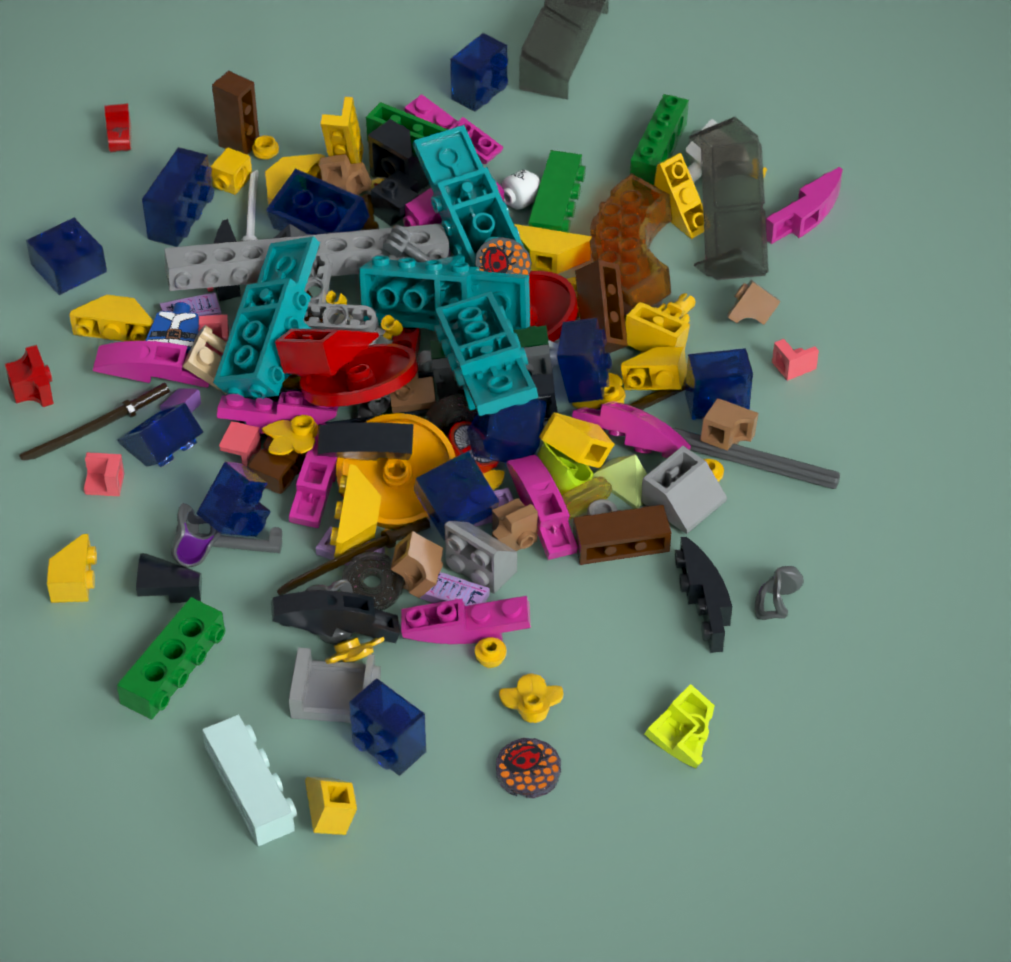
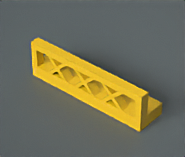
(343, 133)

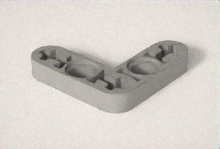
(318, 304)

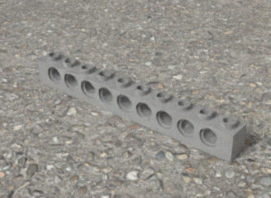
(242, 261)

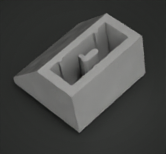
(684, 489)
(478, 555)

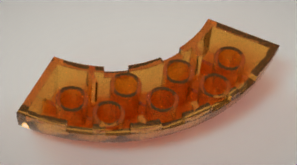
(624, 235)

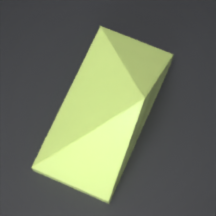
(626, 478)

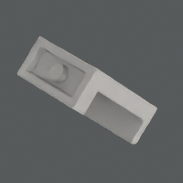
(324, 689)

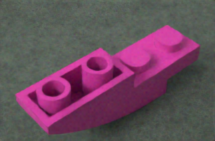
(484, 145)
(809, 210)
(145, 359)
(264, 411)
(640, 428)
(313, 488)
(538, 488)
(460, 624)

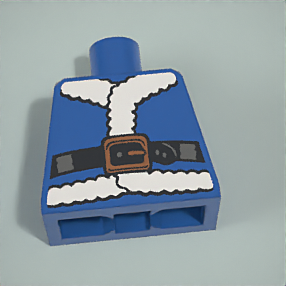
(175, 326)

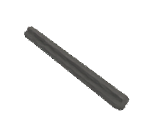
(765, 461)

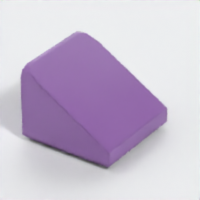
(188, 395)

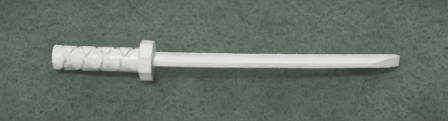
(251, 207)

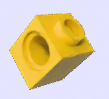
(231, 171)

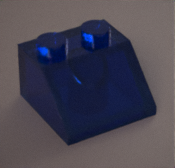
(508, 433)
(162, 435)

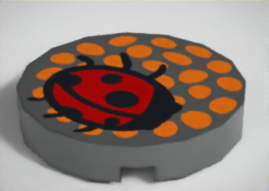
(503, 256)

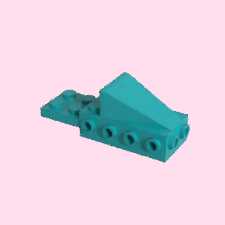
(463, 193)
(415, 289)
(267, 312)
(485, 354)

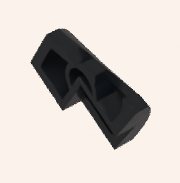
(163, 577)

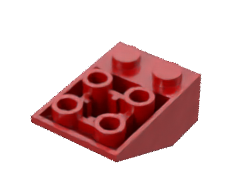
(320, 350)

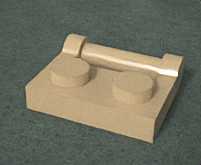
(202, 360)

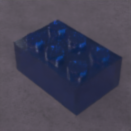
(177, 197)
(316, 206)

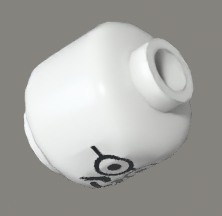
(520, 189)

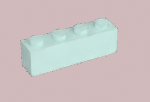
(249, 780)

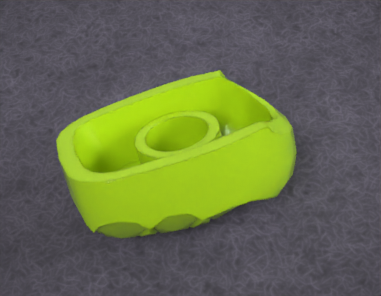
(564, 470)

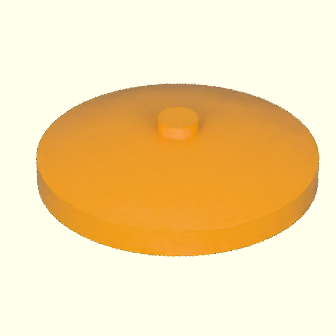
(397, 477)

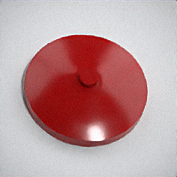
(551, 302)
(366, 378)

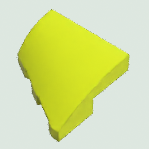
(684, 727)

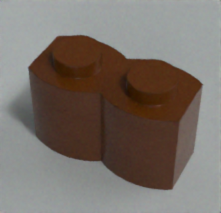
(276, 469)

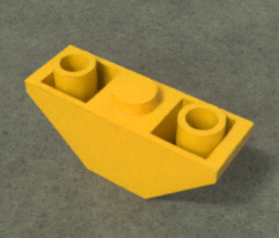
(283, 168)
(685, 202)
(553, 249)
(111, 319)
(356, 513)

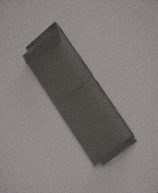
(557, 45)
(732, 201)

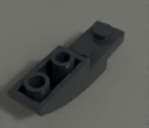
(706, 590)
(326, 610)

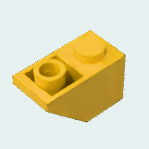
(655, 369)
(577, 439)
(71, 571)
(330, 804)

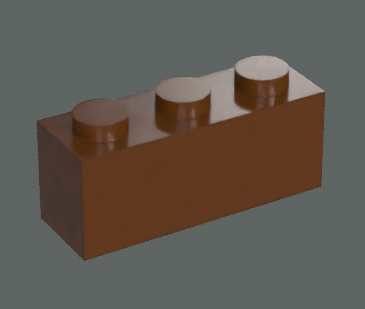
(235, 112)
(602, 298)
(622, 534)

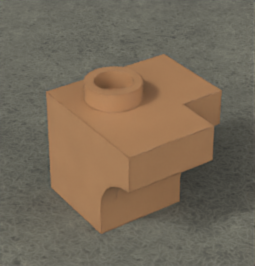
(344, 175)
(753, 303)
(415, 395)
(728, 425)
(515, 524)
(418, 563)

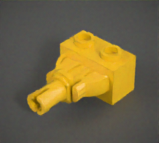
(659, 326)

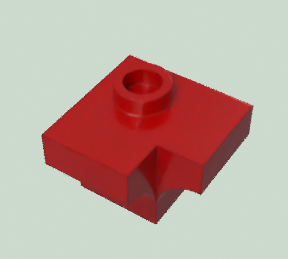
(30, 378)

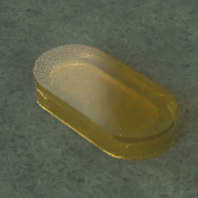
(581, 497)

